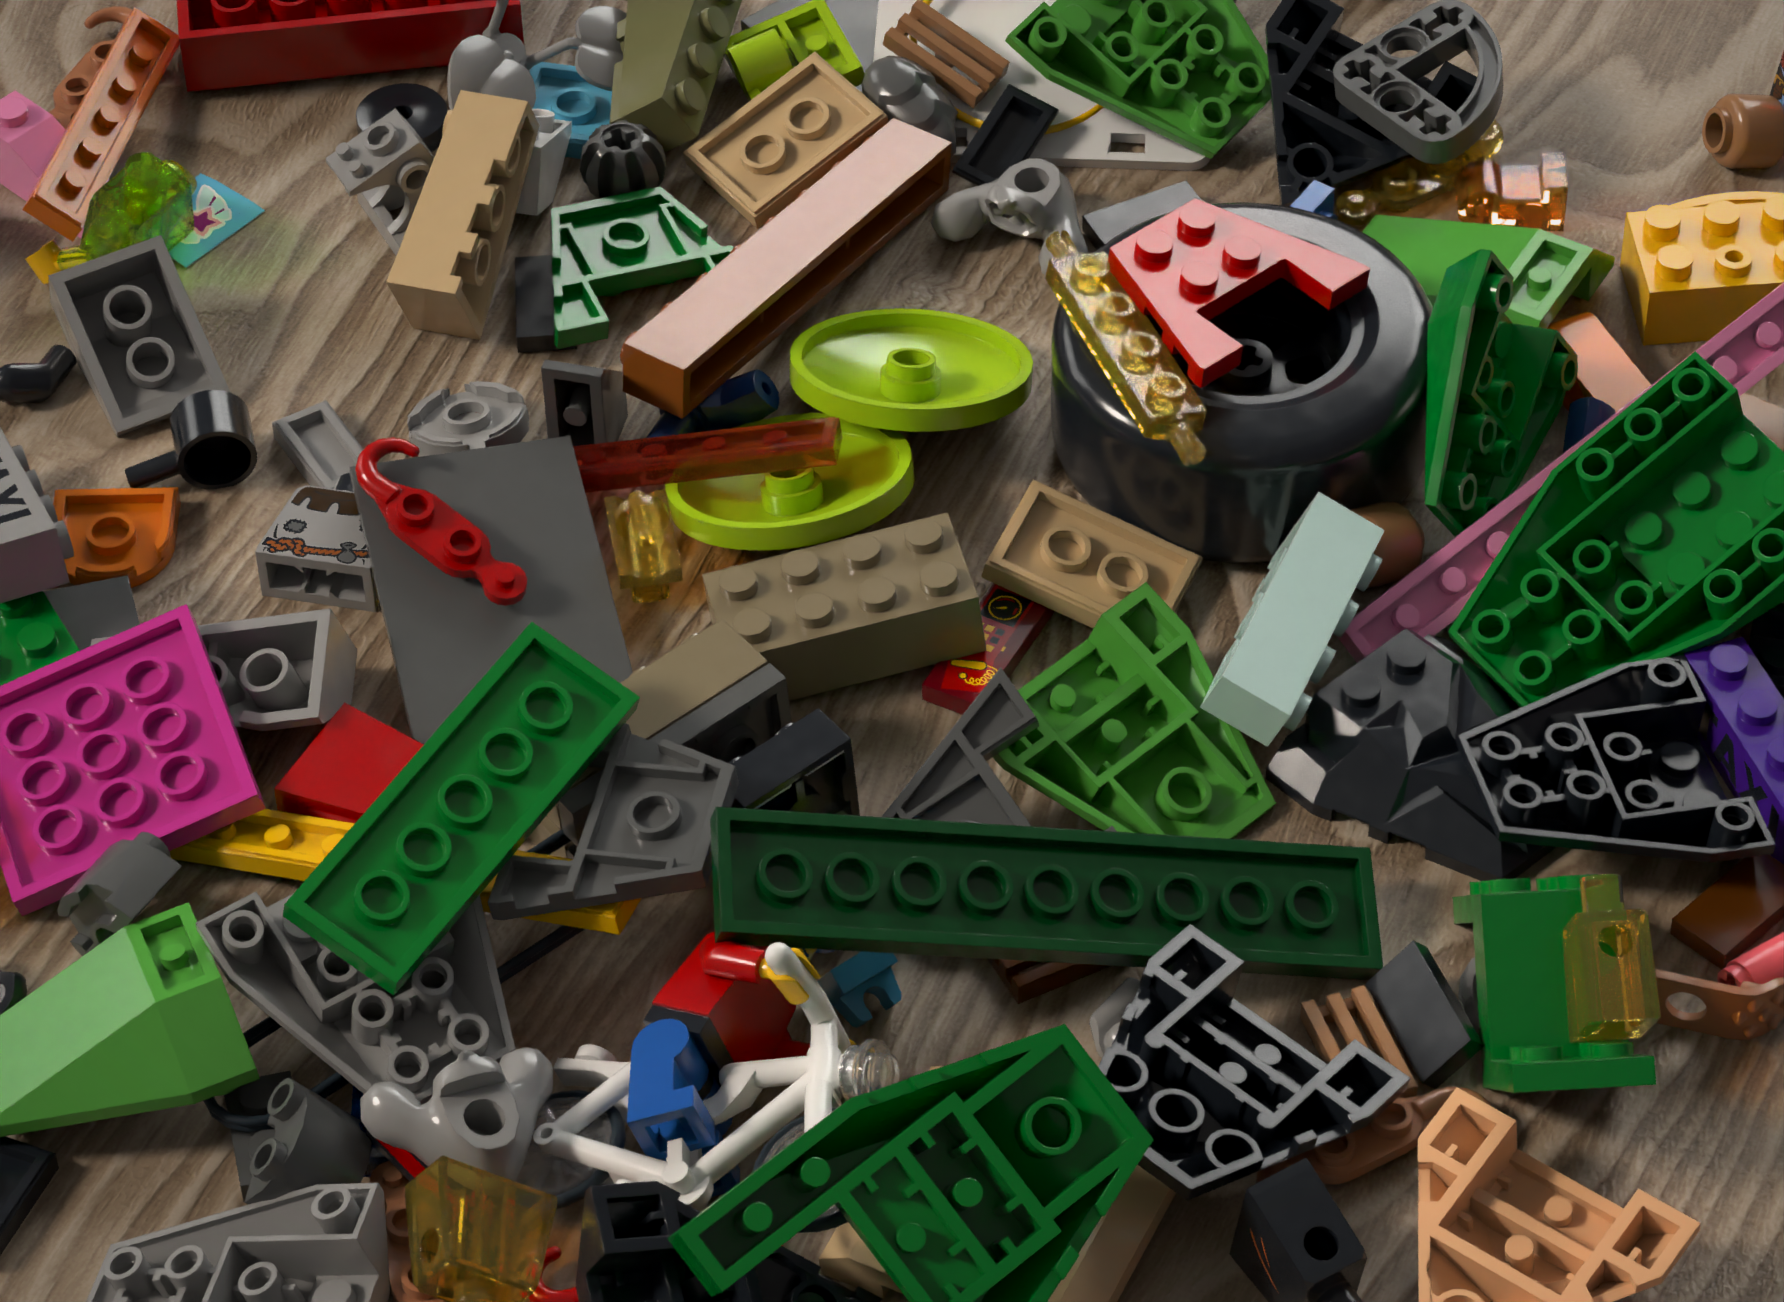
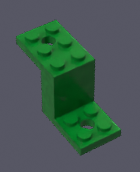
(1525, 991)

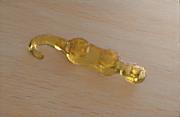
(1412, 182)

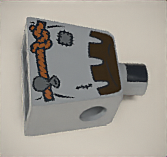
(318, 550)

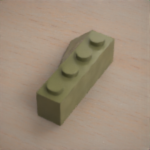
(670, 64)

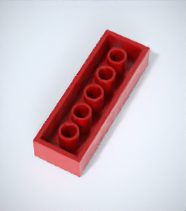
(312, 39)

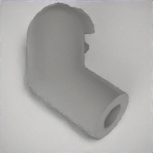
(1107, 1017)

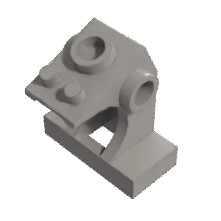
(386, 171)

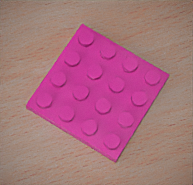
(114, 749)

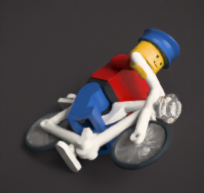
(697, 1063)

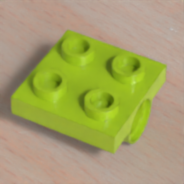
(780, 43)

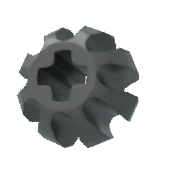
(622, 159)

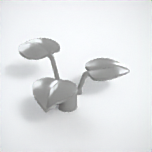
(499, 63)

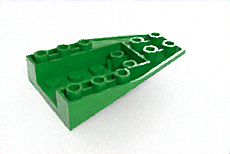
(1636, 544)

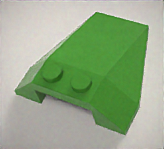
(1128, 733)

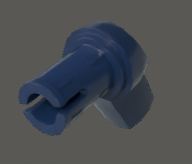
(734, 403)

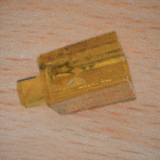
(1607, 993)
(476, 1233)

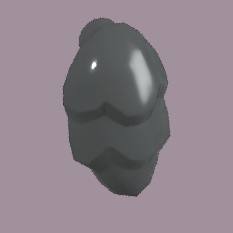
(910, 95)

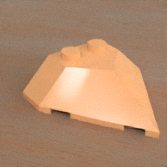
(1521, 1231)

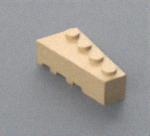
(464, 215)

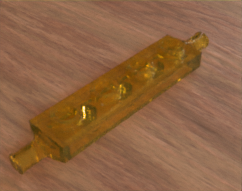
(1126, 348)

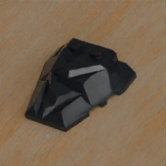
(1388, 754)
(1223, 1083)

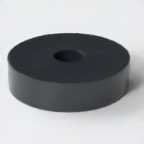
(416, 103)

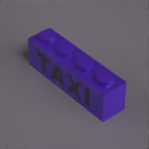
(1743, 728)

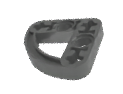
(1438, 36)

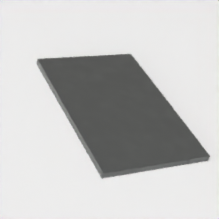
(443, 625)

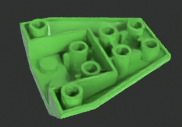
(1162, 63)
(1543, 264)
(123, 1032)

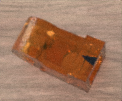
(1514, 194)

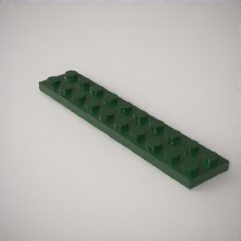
(1038, 892)

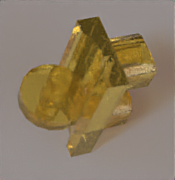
(643, 544)

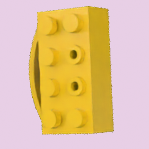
(1701, 263)

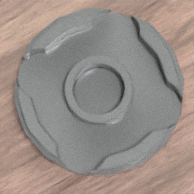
(468, 420)

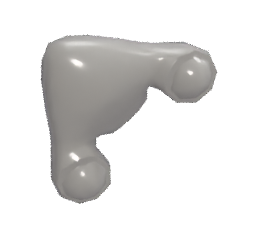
(1025, 201)
(476, 1114)

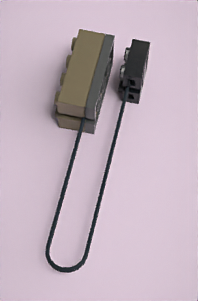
(708, 697)

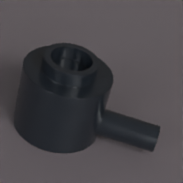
(210, 444)

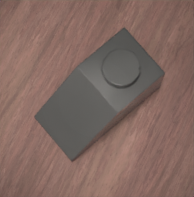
(583, 402)

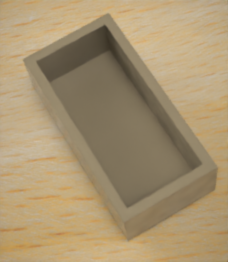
(855, 606)

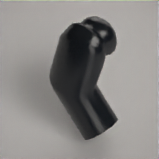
(36, 380)

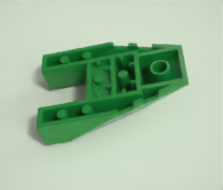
(952, 1179)

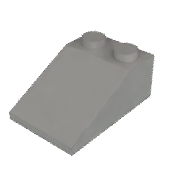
(134, 334)

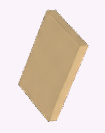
(784, 139)
(1083, 557)

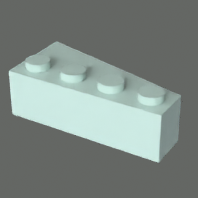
(1292, 620)

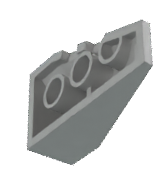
(281, 668)

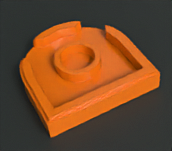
(119, 531)

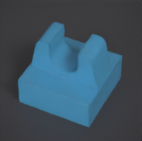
(859, 975)

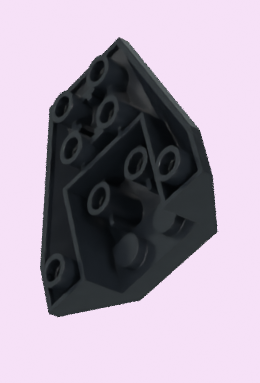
(1613, 770)

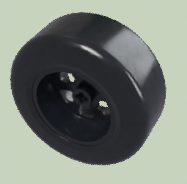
(1266, 439)

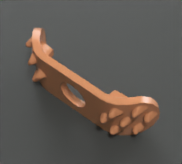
(1729, 1010)

